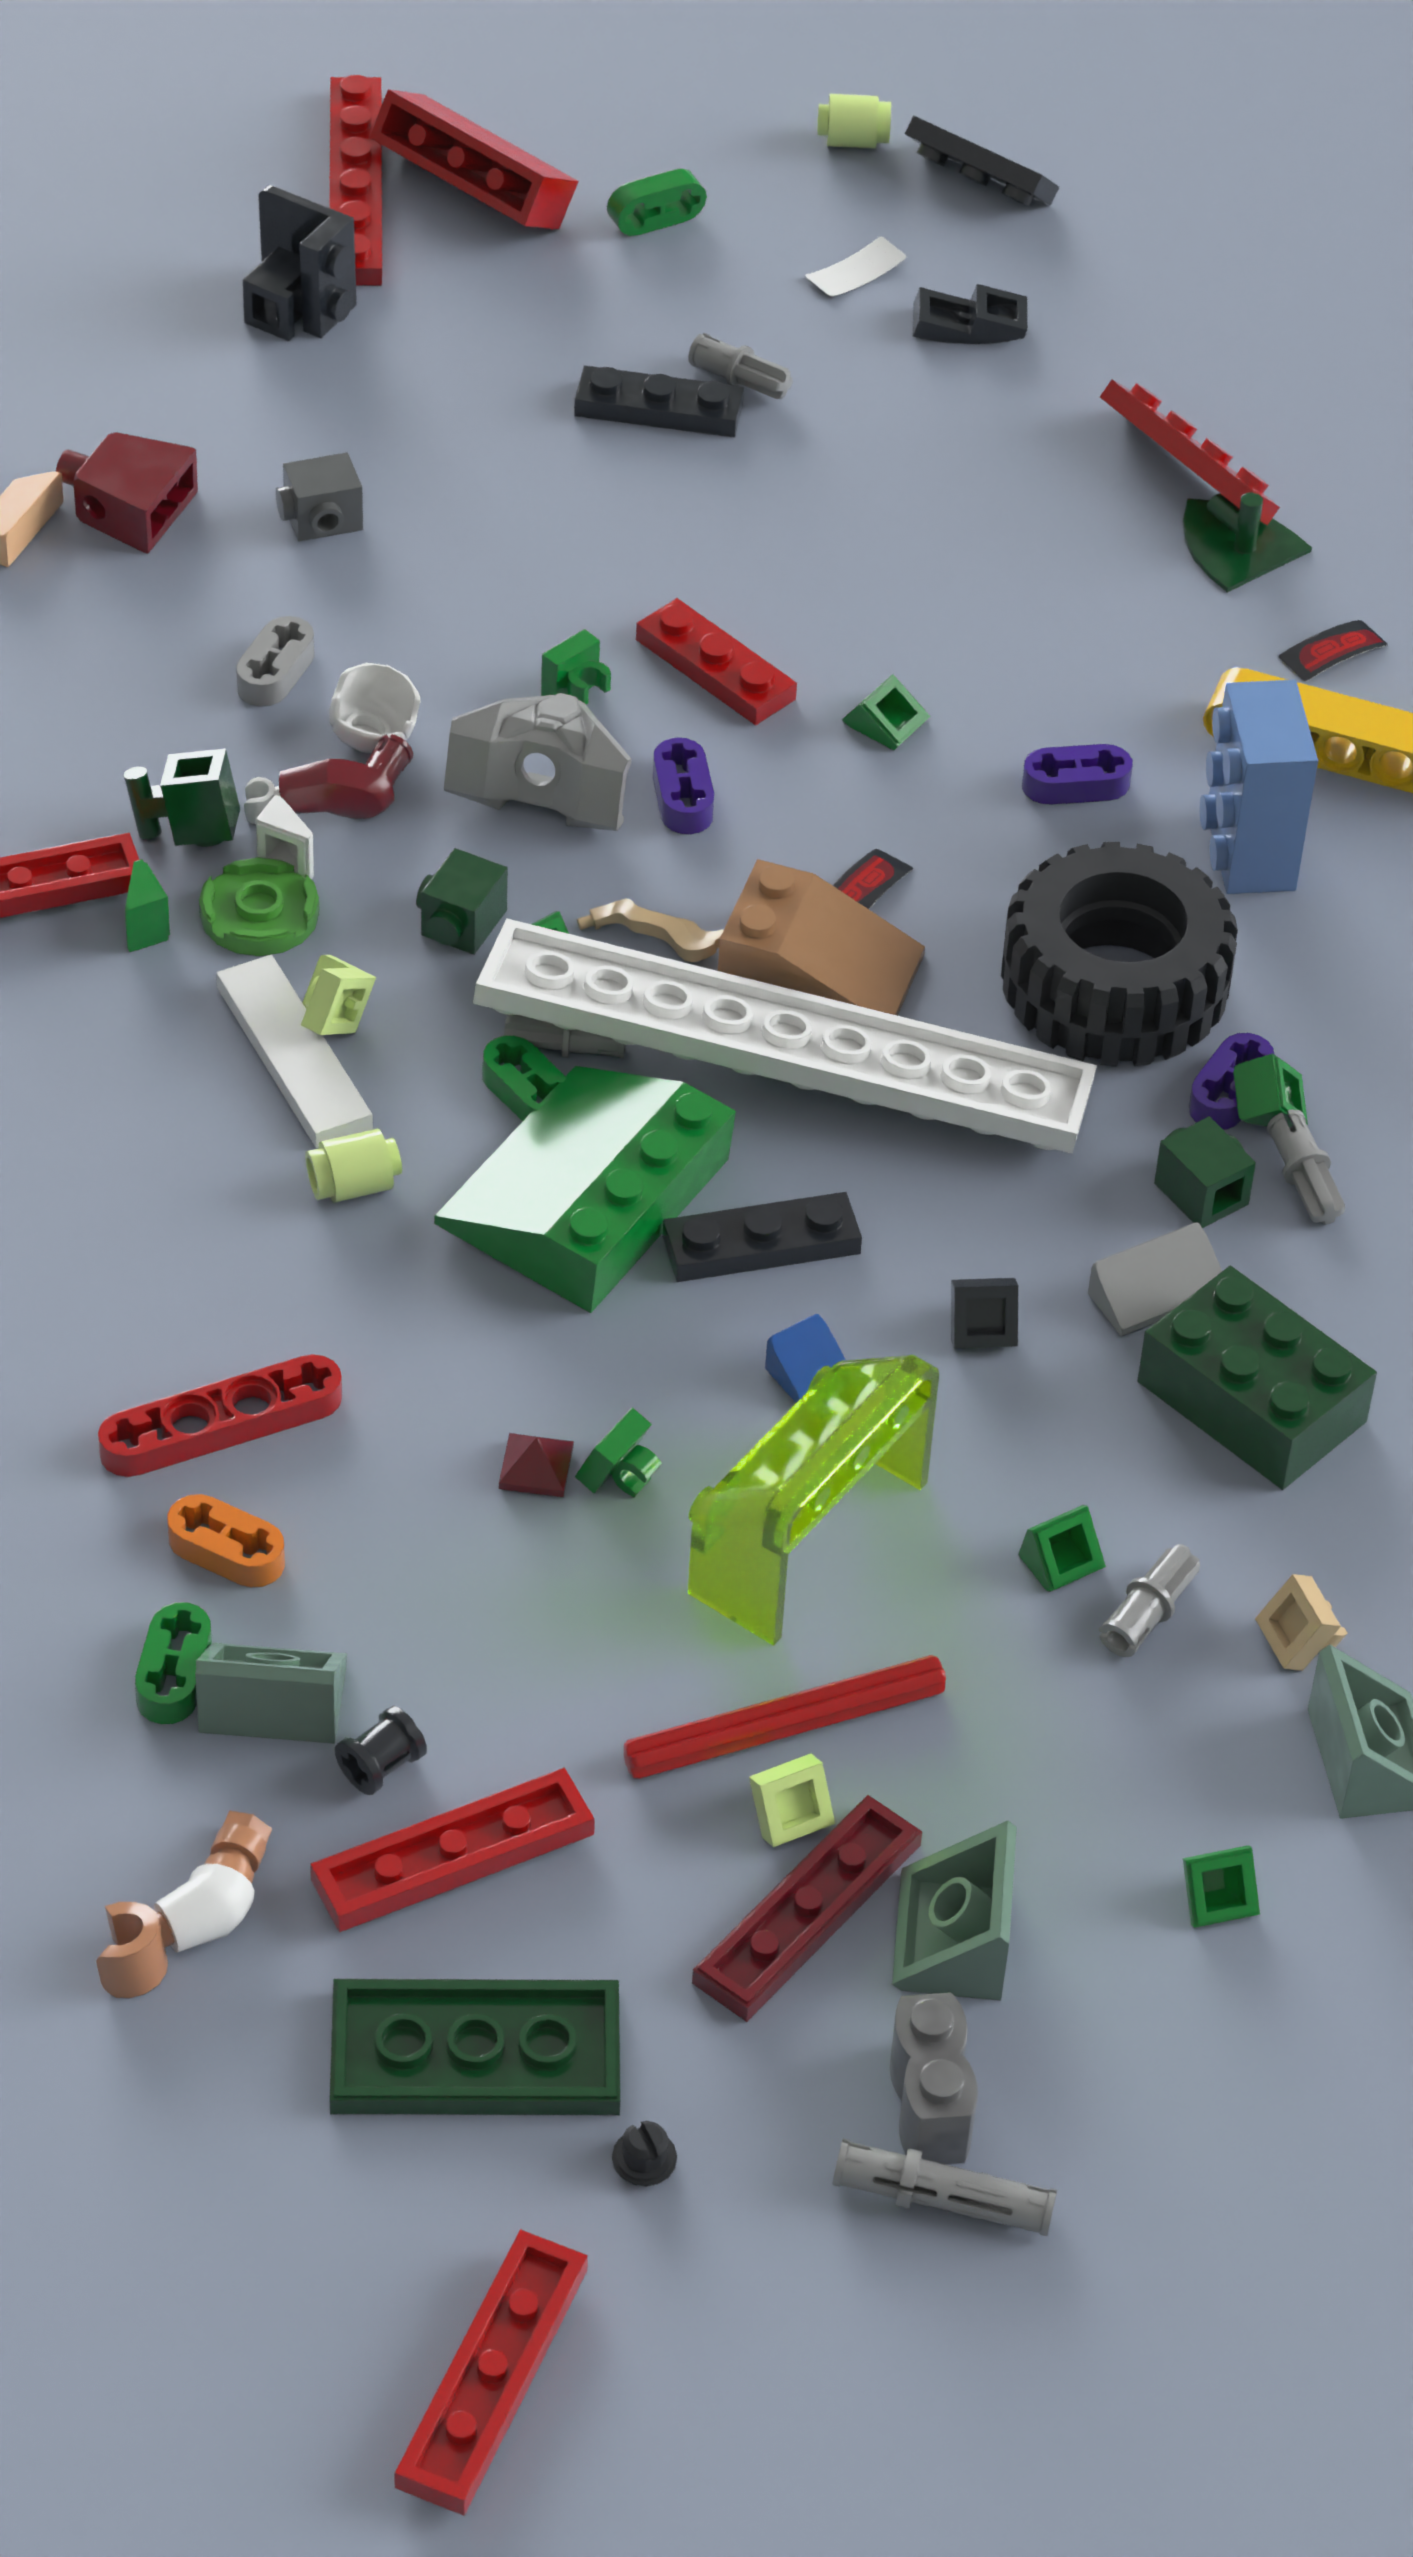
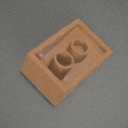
(816, 941)

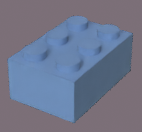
(1259, 786)

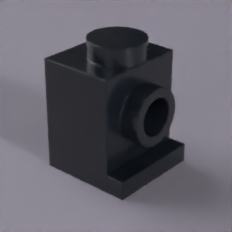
(274, 294)

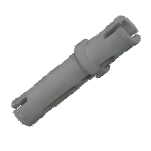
(943, 2187)

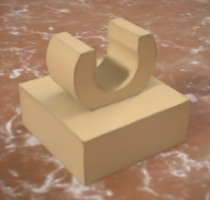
(1299, 1623)

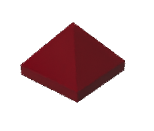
(536, 1465)

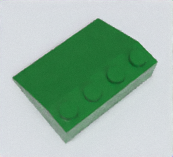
(592, 1179)

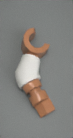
(187, 1917)

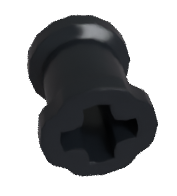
(380, 1750)

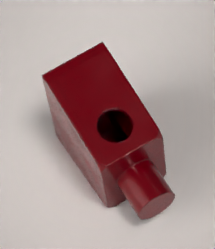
(131, 486)

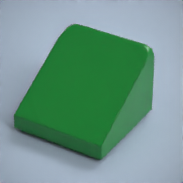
(887, 714)
(145, 909)
(1266, 1089)

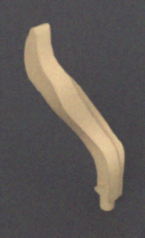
(681, 934)

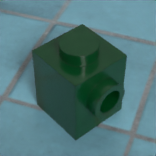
(463, 901)
(1204, 1172)

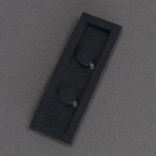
(980, 163)
(659, 401)
(761, 1236)

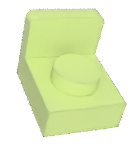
(336, 997)

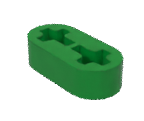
(656, 202)
(515, 1087)
(160, 1660)

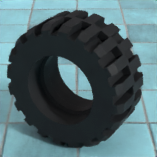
(1108, 1005)

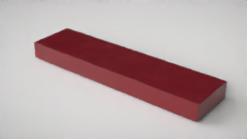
(806, 1908)

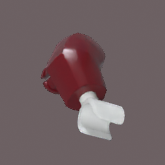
(336, 784)

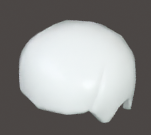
(373, 703)

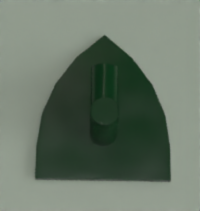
(1233, 541)

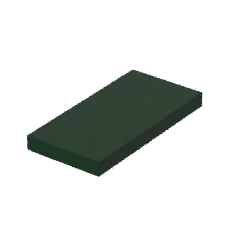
(475, 2047)

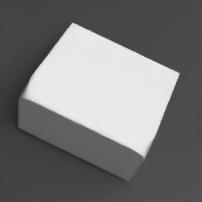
(285, 837)

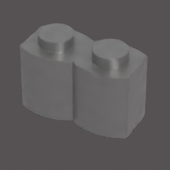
(933, 2077)

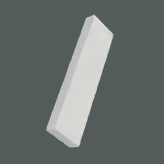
(293, 1055)

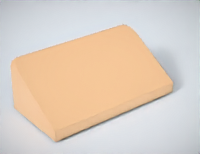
(25, 510)

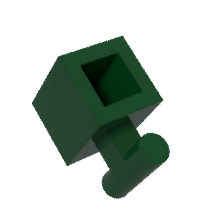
(193, 794)

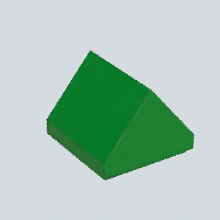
(1062, 1549)

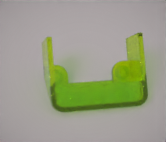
(798, 1472)

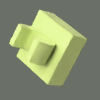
(792, 1800)

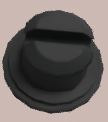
(644, 2155)

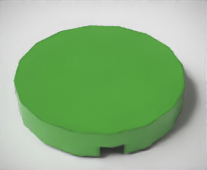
(259, 907)

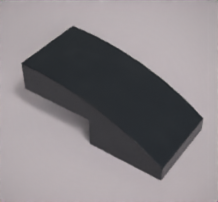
(984, 319)

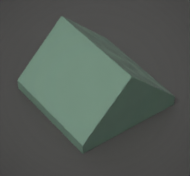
(270, 1692)
(1362, 1736)
(957, 1917)

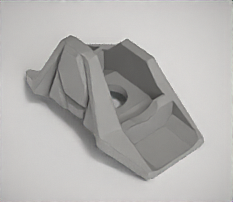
(490, 751)

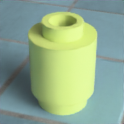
(854, 121)
(353, 1166)

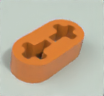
(228, 1537)

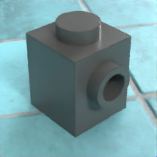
(321, 497)

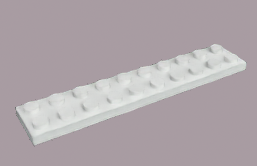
(786, 1035)

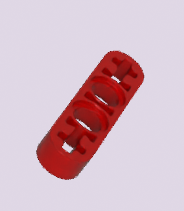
(225, 1423)

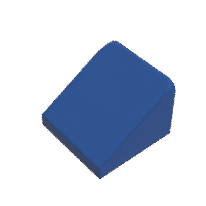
(799, 1353)

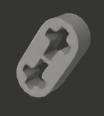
(264, 656)

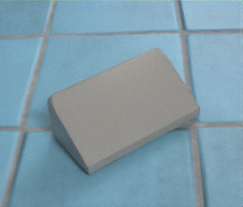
(1152, 1277)

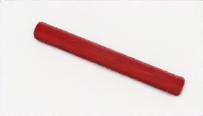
(784, 1716)

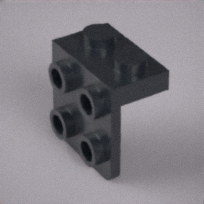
(325, 250)

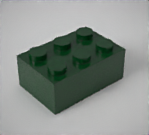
(1256, 1377)

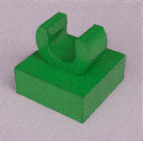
(574, 668)
(621, 1457)

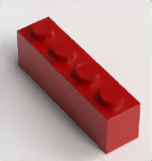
(473, 159)

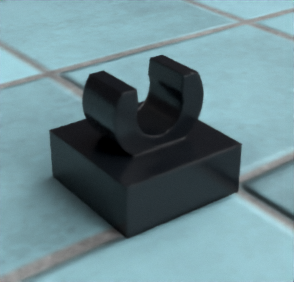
(984, 1313)

